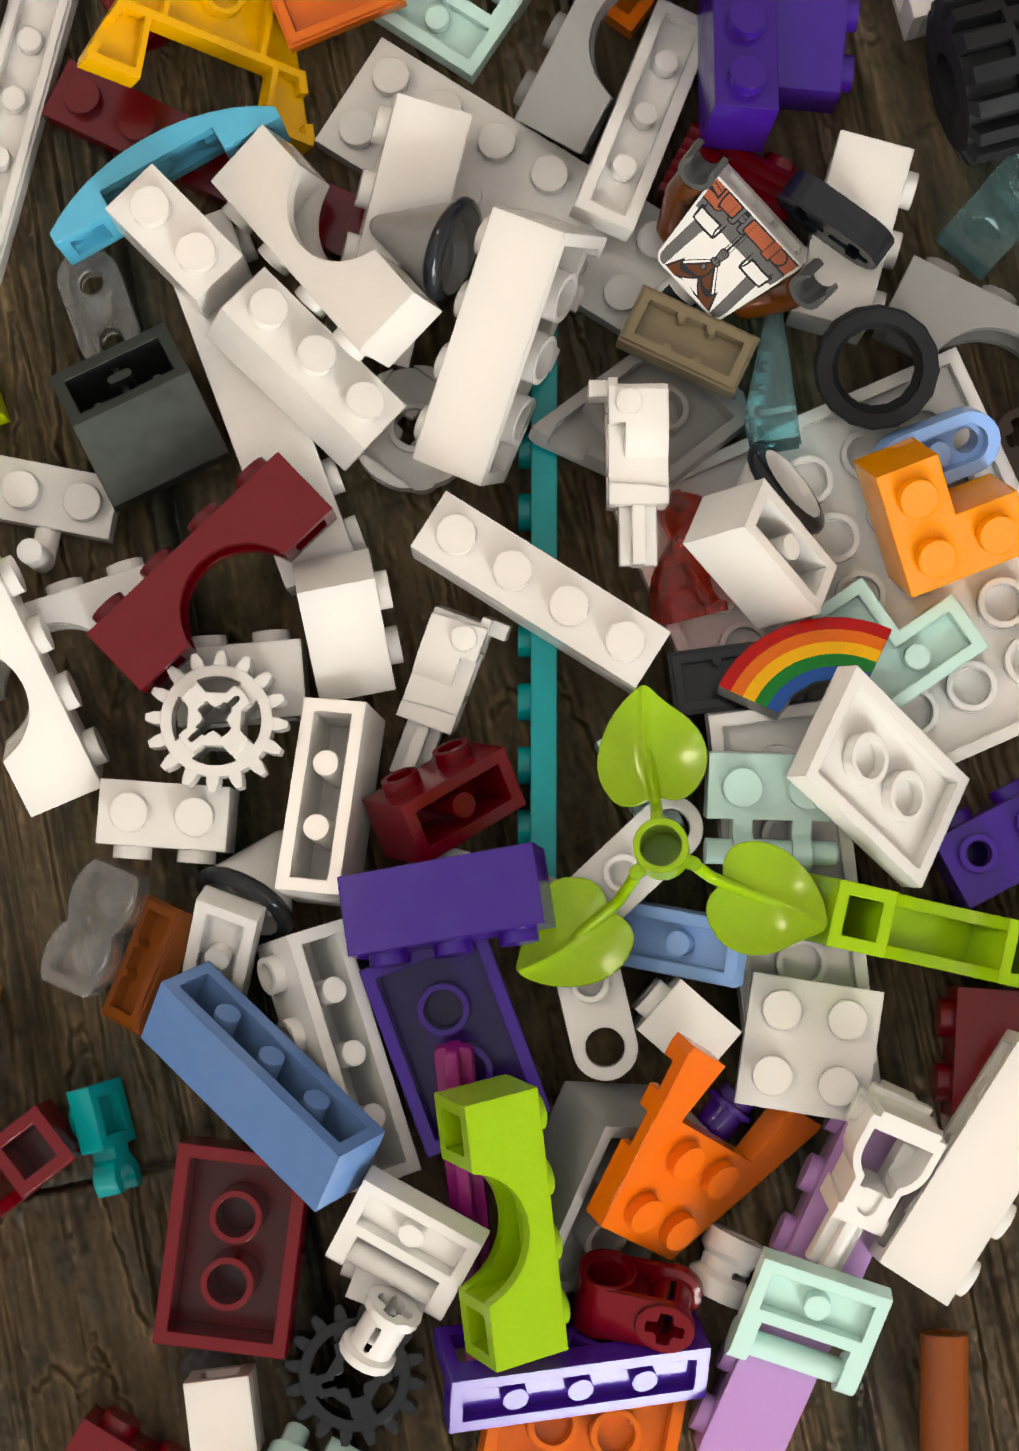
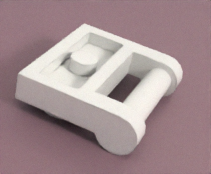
(408, 1240)

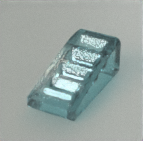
(771, 401)

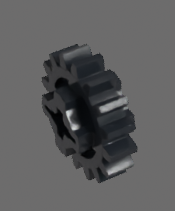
(361, 1399)

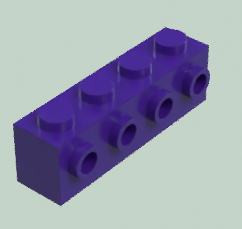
(982, 849)

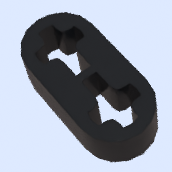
(835, 220)

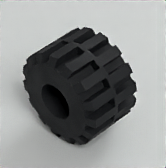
(975, 75)

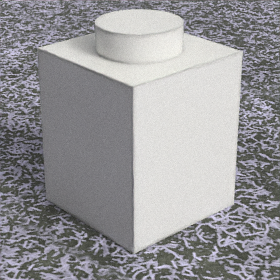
(224, 1409)

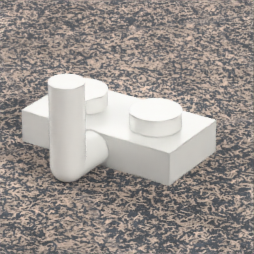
(54, 503)

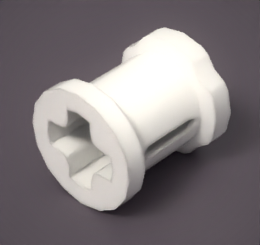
(382, 1355)

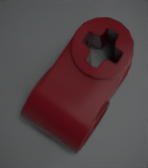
(627, 1300)

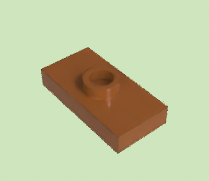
(151, 957)

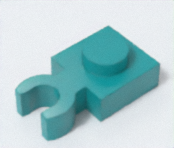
(103, 1127)

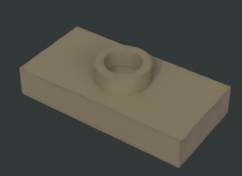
(687, 342)

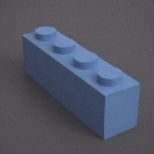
(262, 1085)

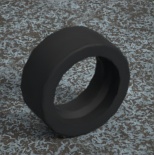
(915, 395)

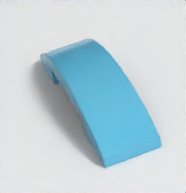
(174, 151)

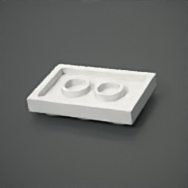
(878, 776)

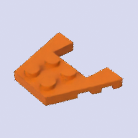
(680, 1176)

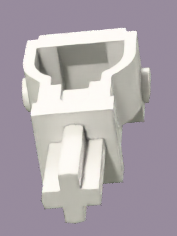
(635, 463)
(442, 680)
(865, 1199)

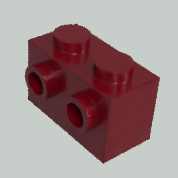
(443, 800)

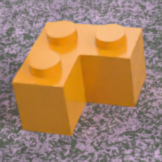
(934, 531)

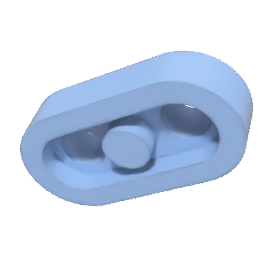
(938, 435)

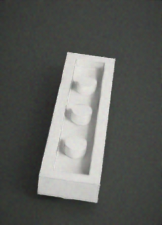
(640, 123)

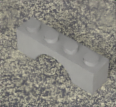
(567, 94)
(952, 308)

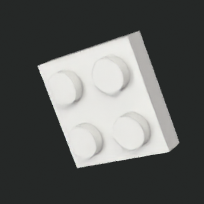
(807, 1045)

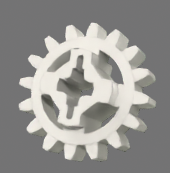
(194, 742)

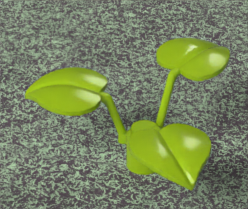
(759, 901)

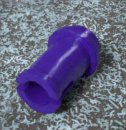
(721, 1114)

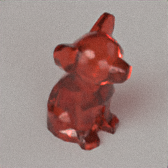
(680, 583)

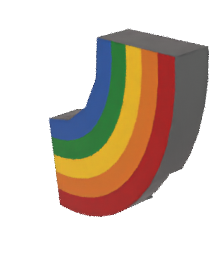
(800, 660)

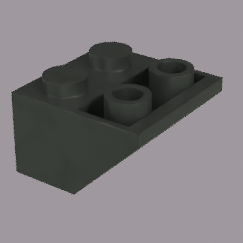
(139, 417)

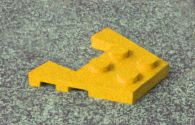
(230, 30)

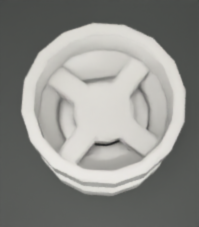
(726, 1264)

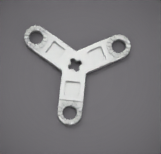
(606, 1001)

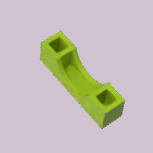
(918, 931)
(515, 1300)

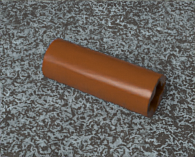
(943, 1390)

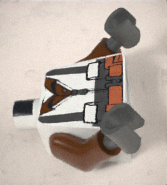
(730, 246)

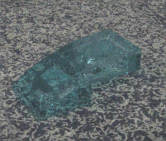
(987, 222)

